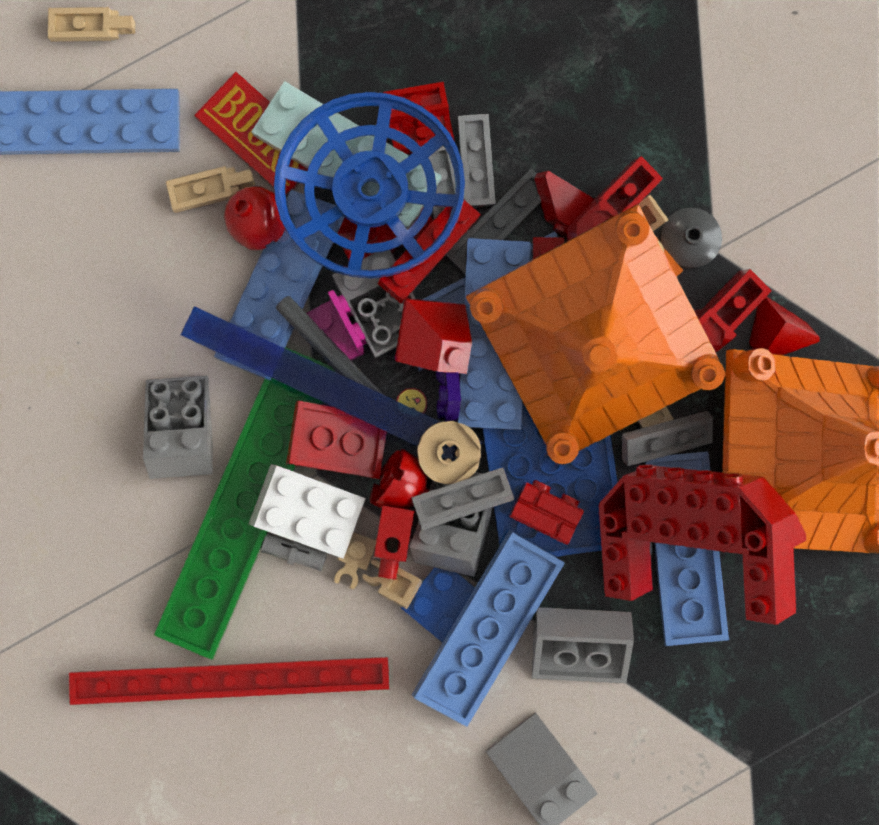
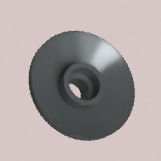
(690, 252)

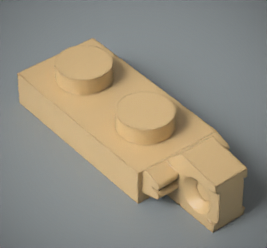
(87, 24)
(207, 187)

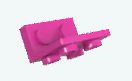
(335, 322)

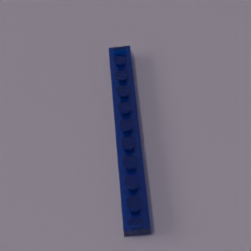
(309, 378)

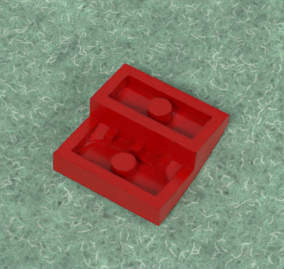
(430, 97)

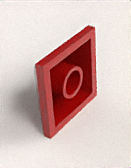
(434, 336)

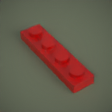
(404, 283)

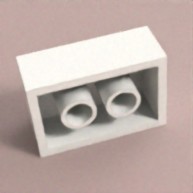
(307, 511)

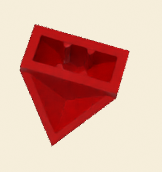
(780, 330)

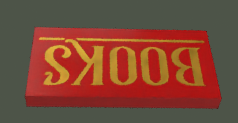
(231, 118)

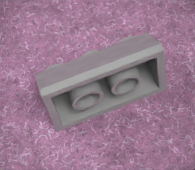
(582, 645)

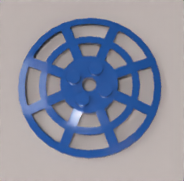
(364, 168)

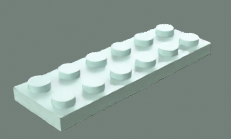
(292, 106)

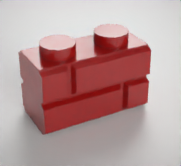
(546, 512)

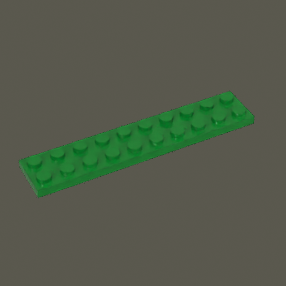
(226, 541)

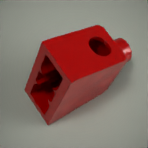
(393, 524)

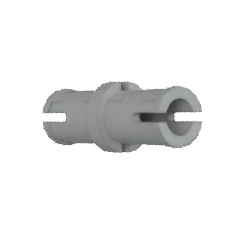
(293, 552)

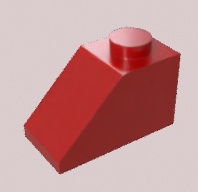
(560, 201)

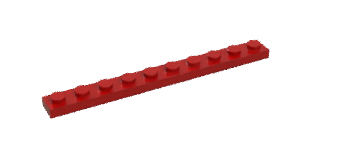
(228, 680)

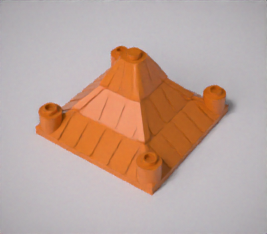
(596, 334)
(812, 438)

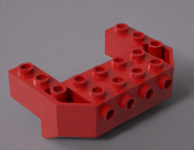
(728, 306)
(707, 513)

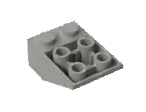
(372, 306)
(177, 427)
(454, 544)

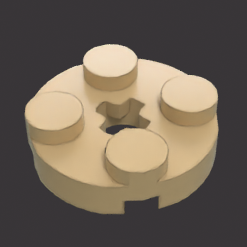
(467, 452)

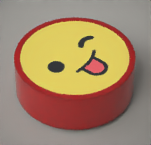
(414, 399)

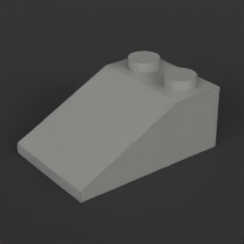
(541, 772)

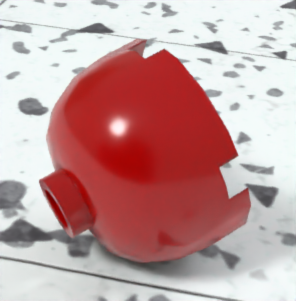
(253, 218)
(400, 482)

